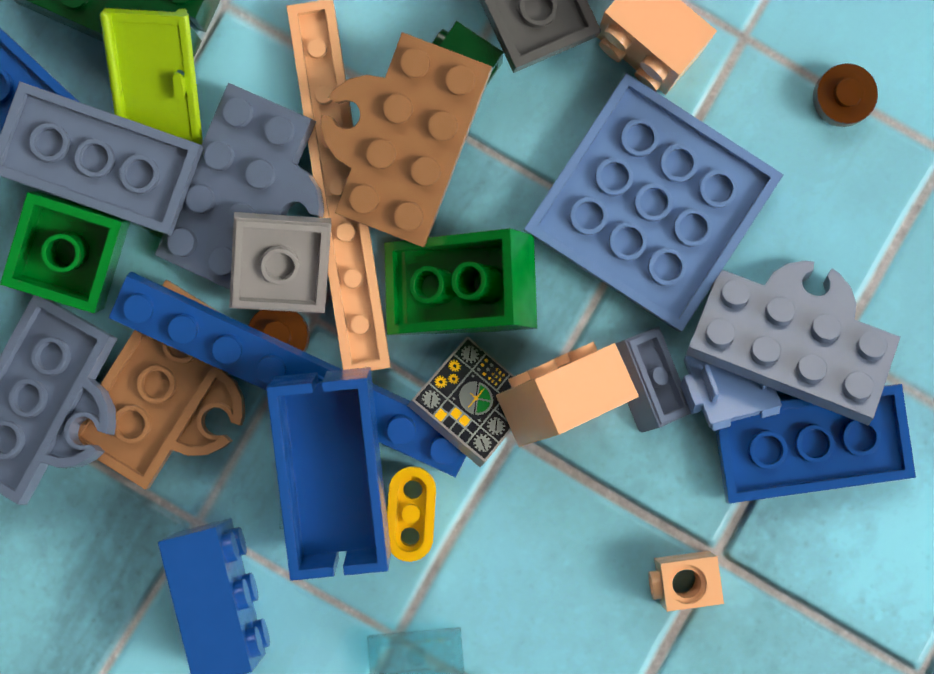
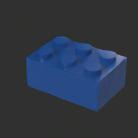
(214, 599)

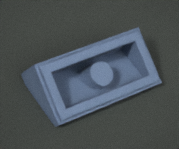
(654, 380)

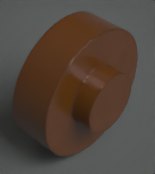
(845, 95)
(284, 326)

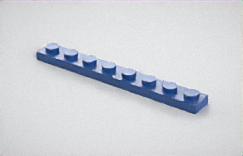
(260, 357)

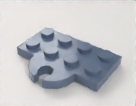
(243, 168)
(796, 339)
(48, 394)

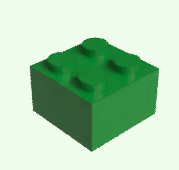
(64, 252)

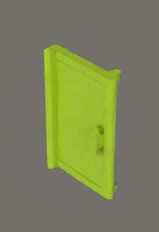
(143, 66)

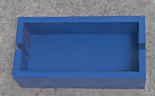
(329, 473)

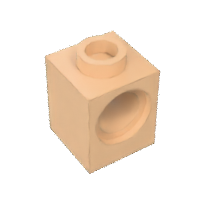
(707, 585)

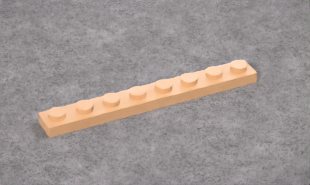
(351, 252)

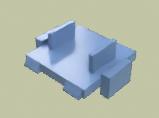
(725, 395)

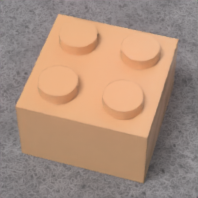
(654, 39)
(566, 393)

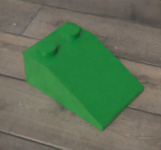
(461, 284)

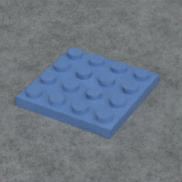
(653, 202)

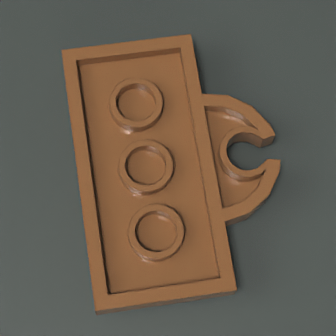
(405, 136)
(162, 406)

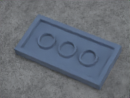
(96, 158)

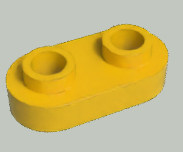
(411, 513)

